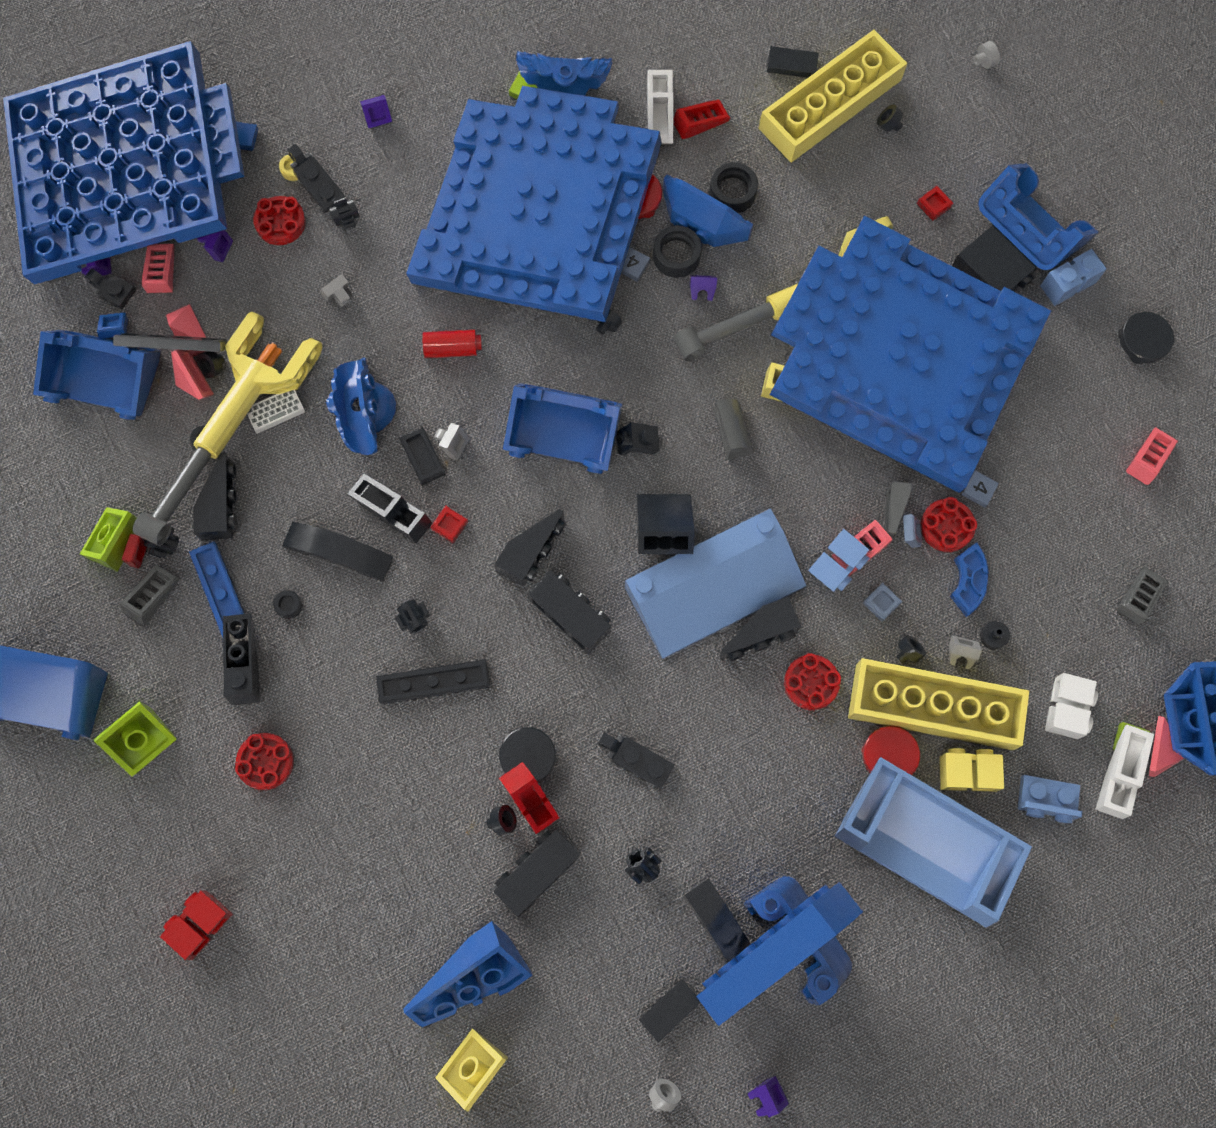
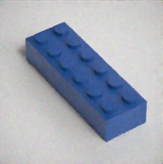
(778, 951)

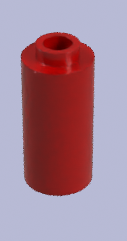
(451, 343)

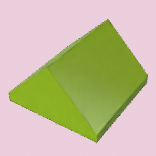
(109, 538)
(135, 738)

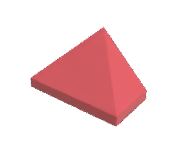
(185, 323)
(188, 375)
(1163, 755)

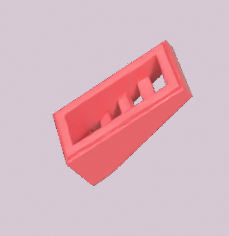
(165, 284)
(1142, 468)
(879, 533)

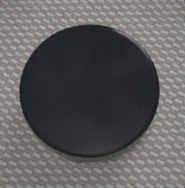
(1146, 337)
(531, 748)

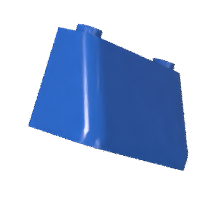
(1026, 223)
(94, 371)
(562, 426)
(50, 691)
(831, 961)

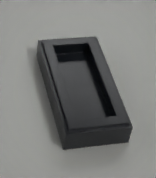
(792, 62)
(422, 456)
(669, 1010)

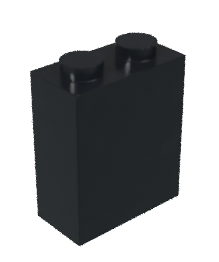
(996, 261)
(665, 524)

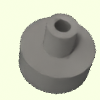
(987, 55)
(664, 1095)

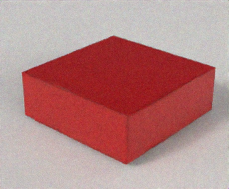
(934, 203)
(449, 524)
(134, 551)

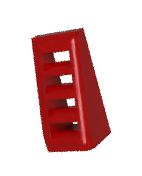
(688, 127)

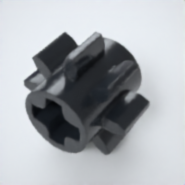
(344, 212)
(168, 547)
(412, 616)
(643, 865)

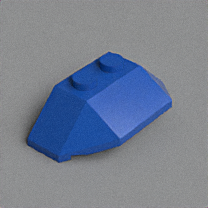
(703, 214)
(1192, 715)

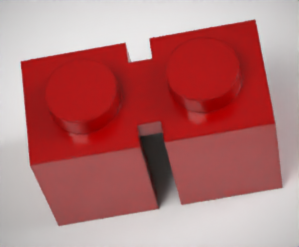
(529, 798)
(184, 935)

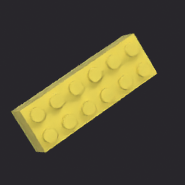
(832, 95)
(939, 704)

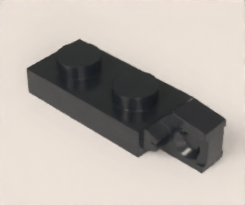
(314, 178)
(637, 759)

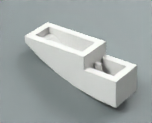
(660, 103)
(1125, 772)

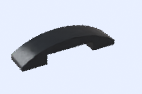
(338, 549)

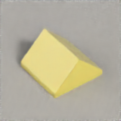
(471, 1069)

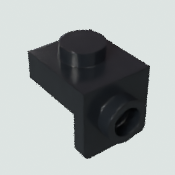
(638, 438)

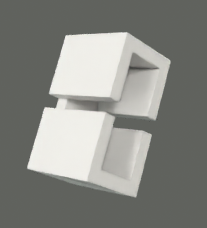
(1072, 710)

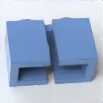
(1068, 280)
(849, 551)

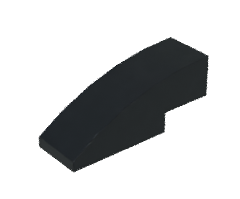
(390, 508)
(717, 920)

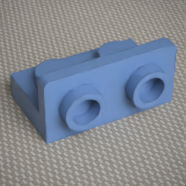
(1049, 797)

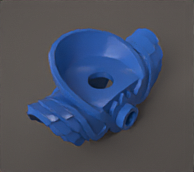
(563, 74)
(375, 401)

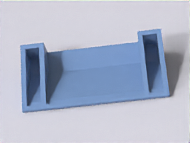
(715, 584)
(934, 843)

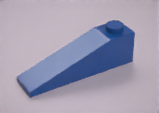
(476, 970)

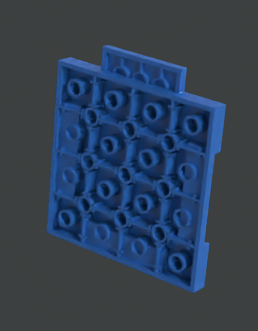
(119, 160)
(538, 204)
(904, 351)

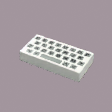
(275, 410)

